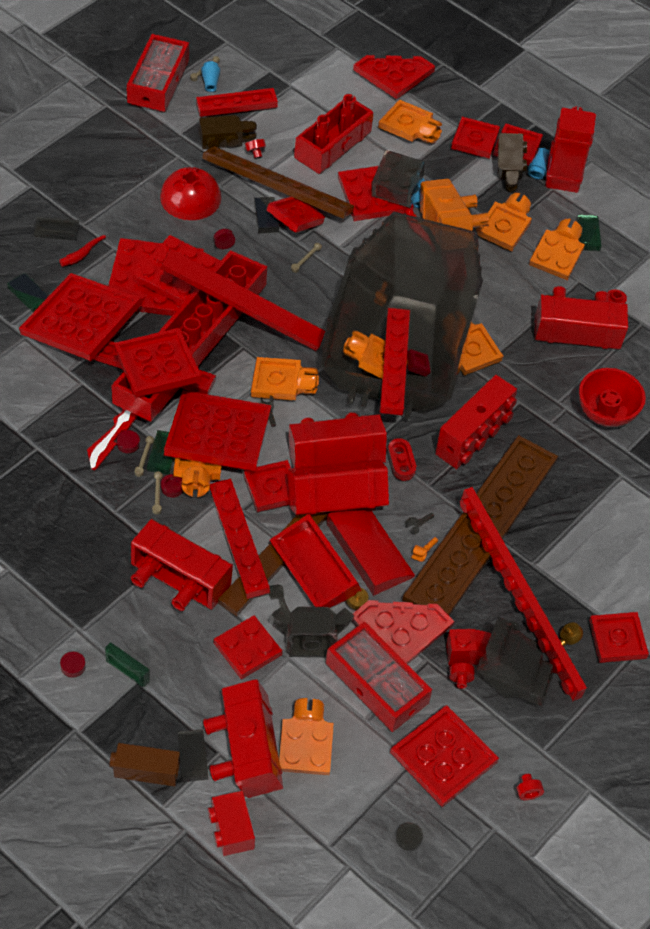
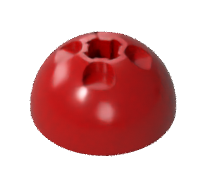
(190, 194)
(611, 397)

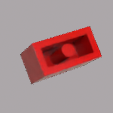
(232, 823)

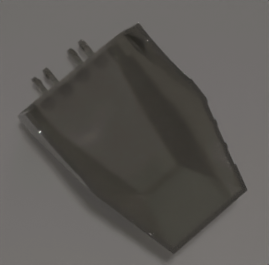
(412, 268)

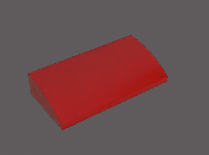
(369, 549)
(315, 563)

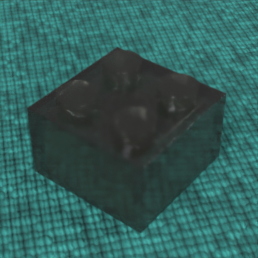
(398, 178)

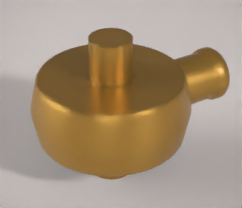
(358, 600)
(571, 634)

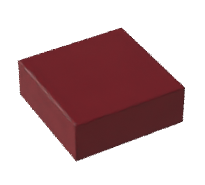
(418, 362)

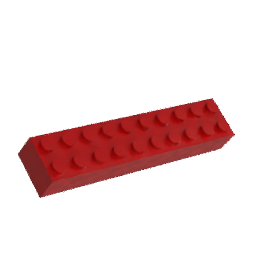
(202, 324)

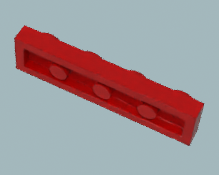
(236, 102)

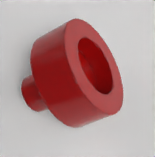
(255, 146)
(462, 674)
(530, 788)

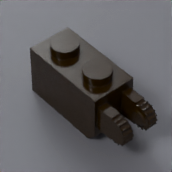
(225, 131)
(510, 159)

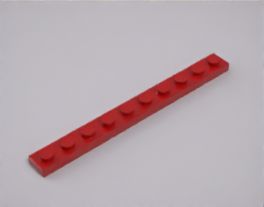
(524, 597)

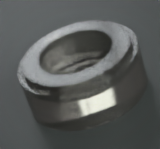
(409, 836)

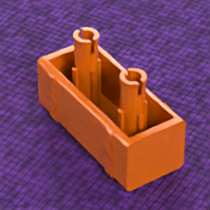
(444, 205)

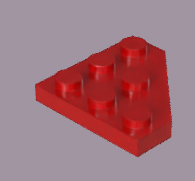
(394, 73)
(405, 625)

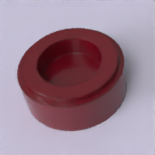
(224, 238)
(128, 441)
(171, 486)
(72, 664)

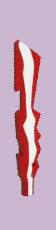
(104, 445)

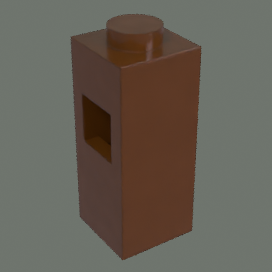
(145, 764)

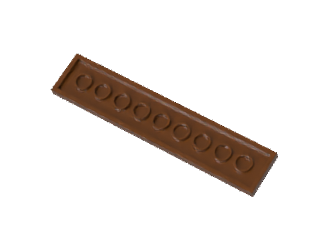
(461, 552)

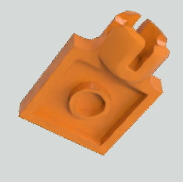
(411, 123)
(507, 222)
(559, 250)
(367, 351)
(479, 351)
(283, 379)
(196, 475)
(306, 740)

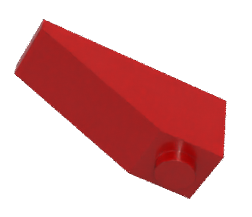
(466, 645)

